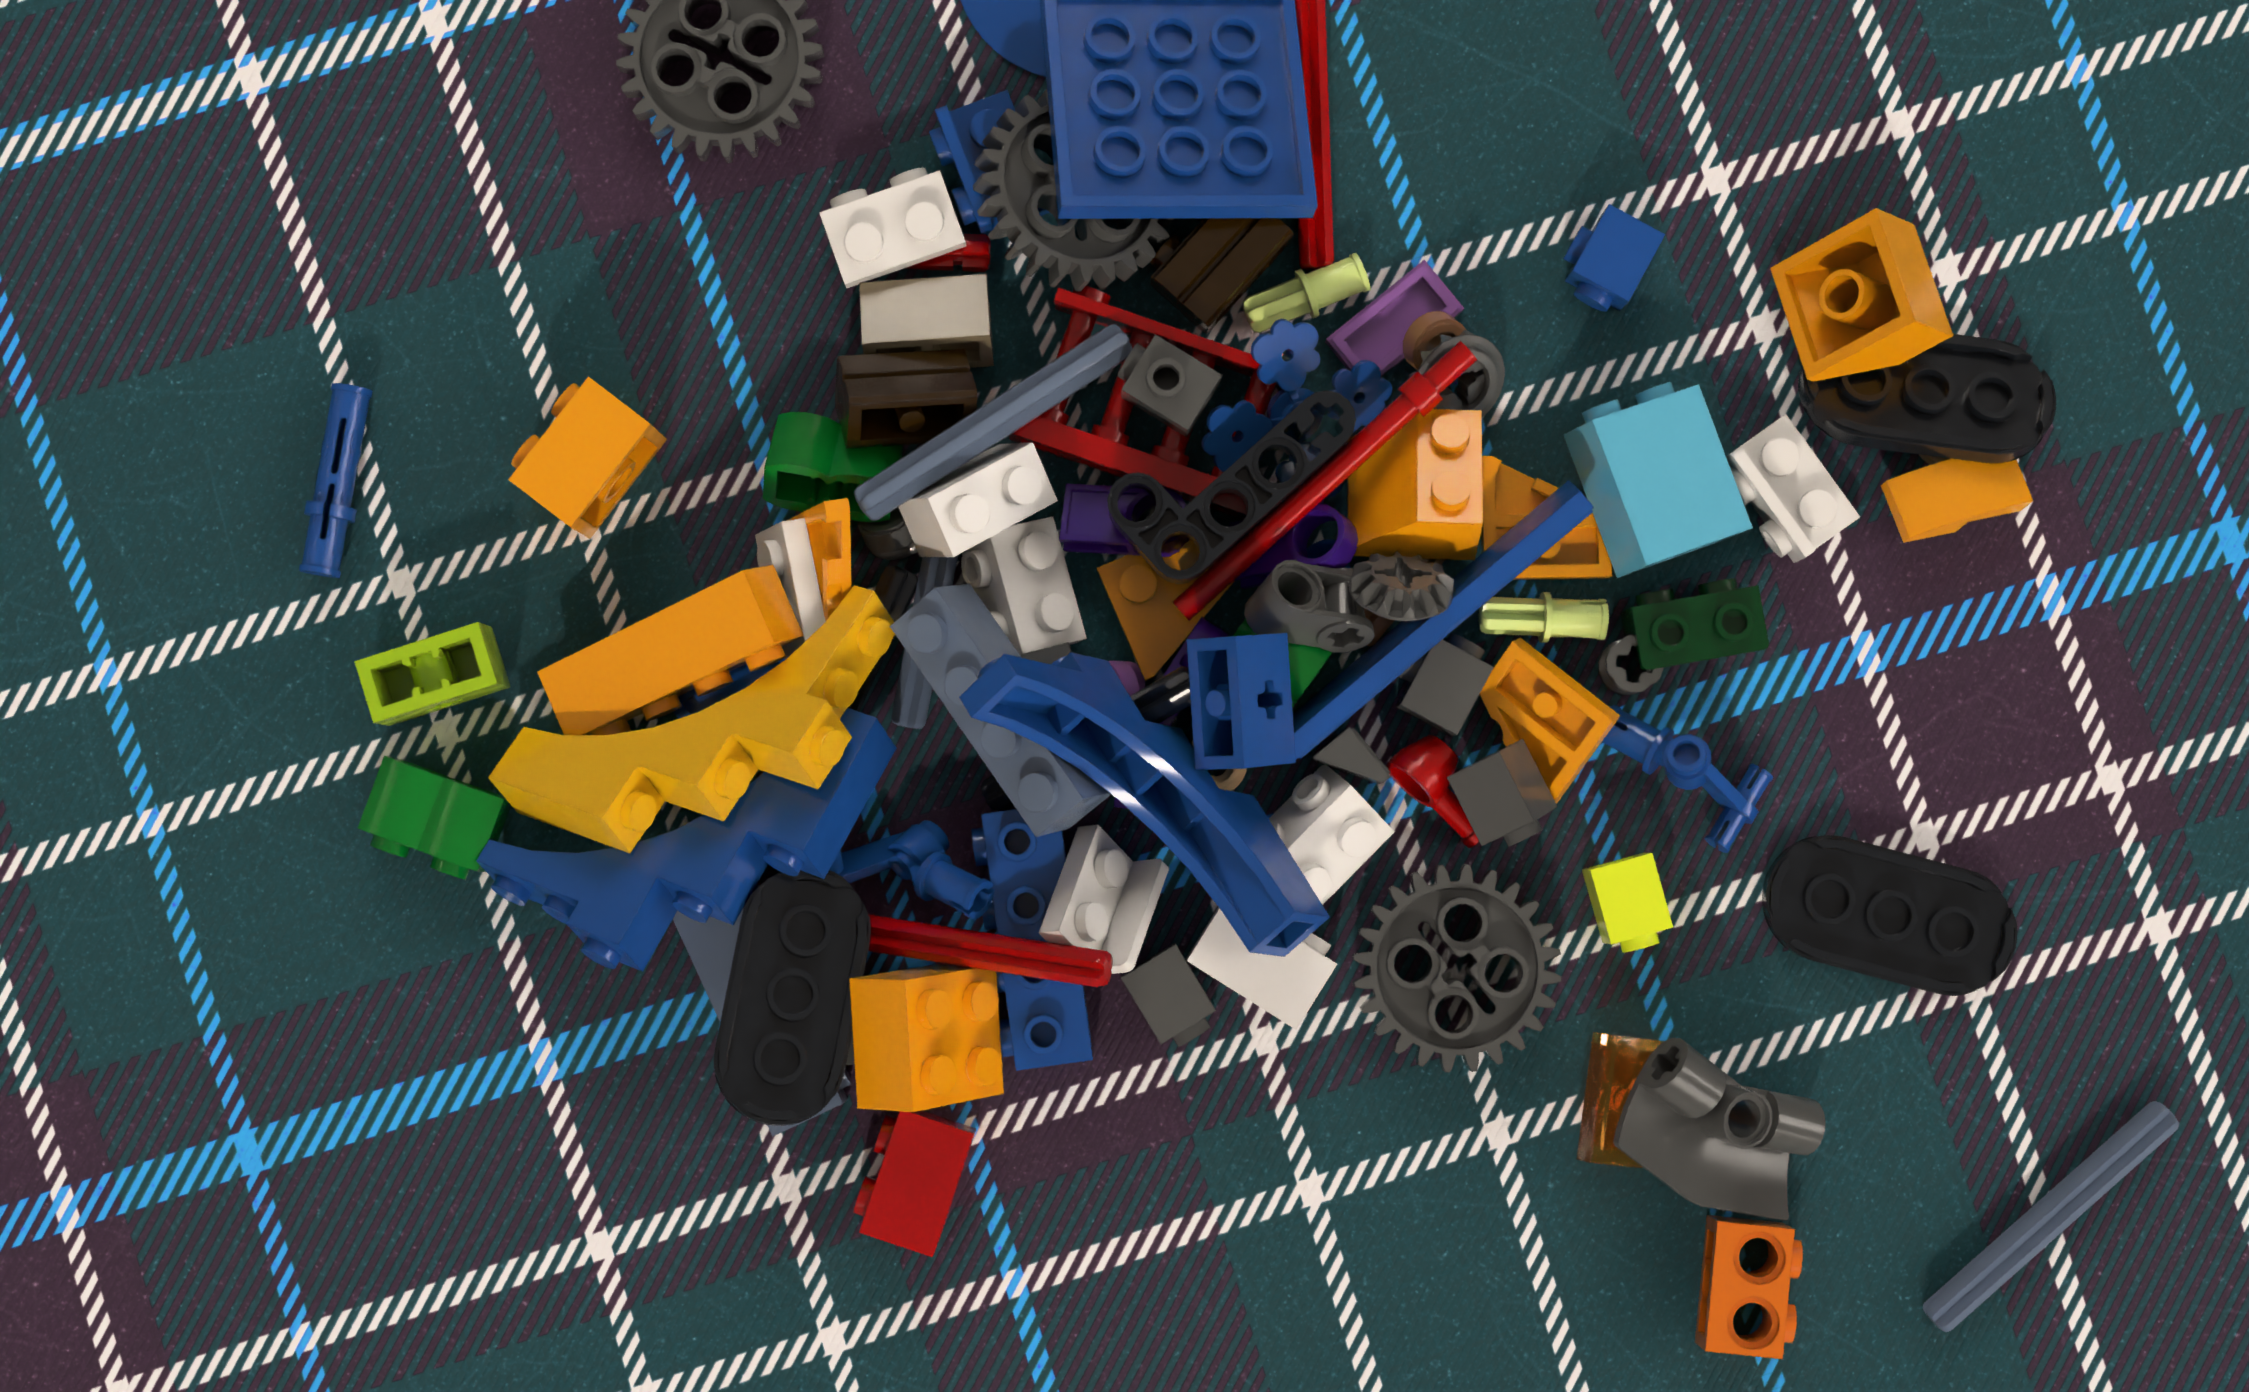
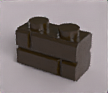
(1216, 265)
(902, 396)

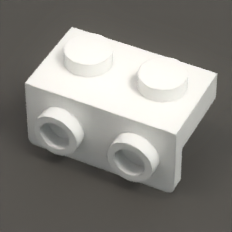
(892, 226)
(790, 551)
(1026, 585)
(1329, 830)

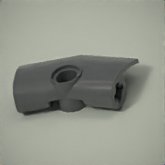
(1714, 1137)

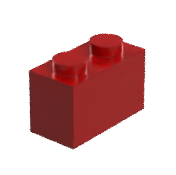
(915, 1180)

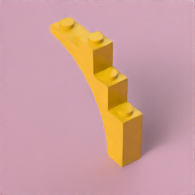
(704, 761)

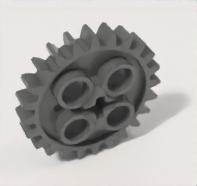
(694, 106)
(1023, 183)
(1412, 1004)

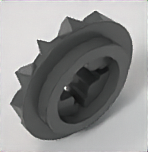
(1480, 383)
(1381, 589)

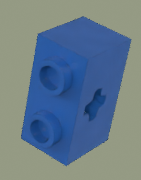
(1241, 701)

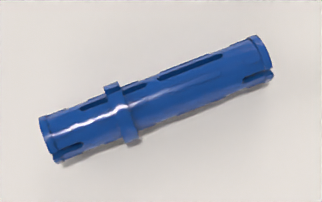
(322, 550)

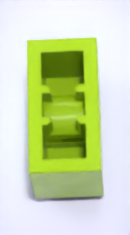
(432, 674)

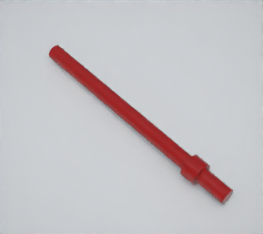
(1418, 395)

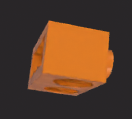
(1728, 1287)

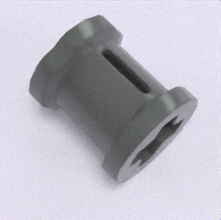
(1615, 677)

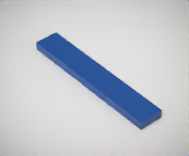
(1413, 639)

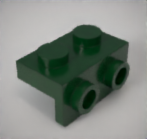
(1696, 628)

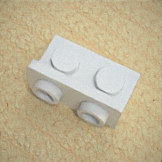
(1789, 490)
(1104, 898)

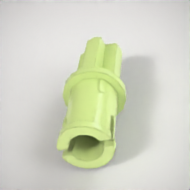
(1306, 293)
(1545, 617)

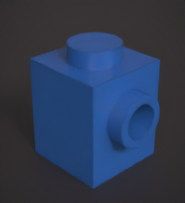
(1611, 259)

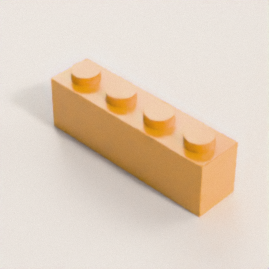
(673, 653)

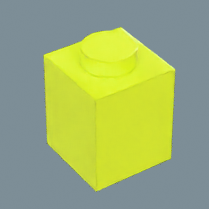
(1628, 901)

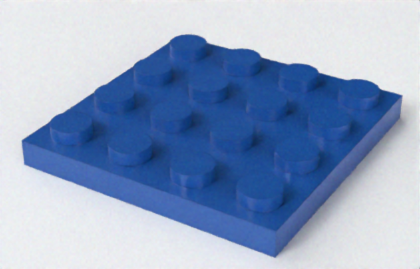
(1177, 109)

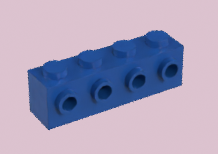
(1045, 1016)

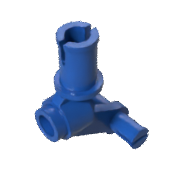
(1688, 767)
(920, 857)

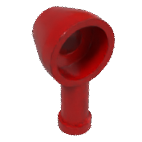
(1423, 773)

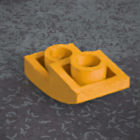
(1951, 494)

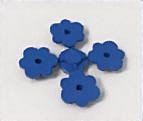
(1290, 374)

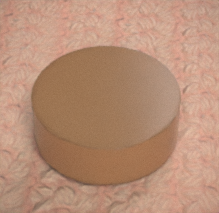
(1425, 334)

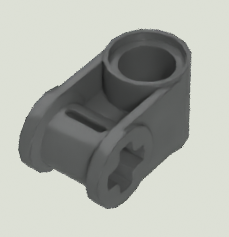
(1310, 607)

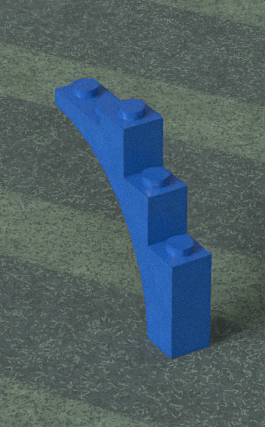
(1217, 833)
(702, 869)

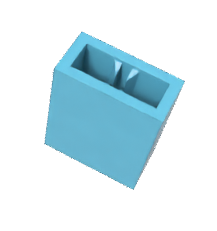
(1656, 477)

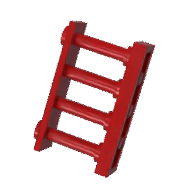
(1107, 444)

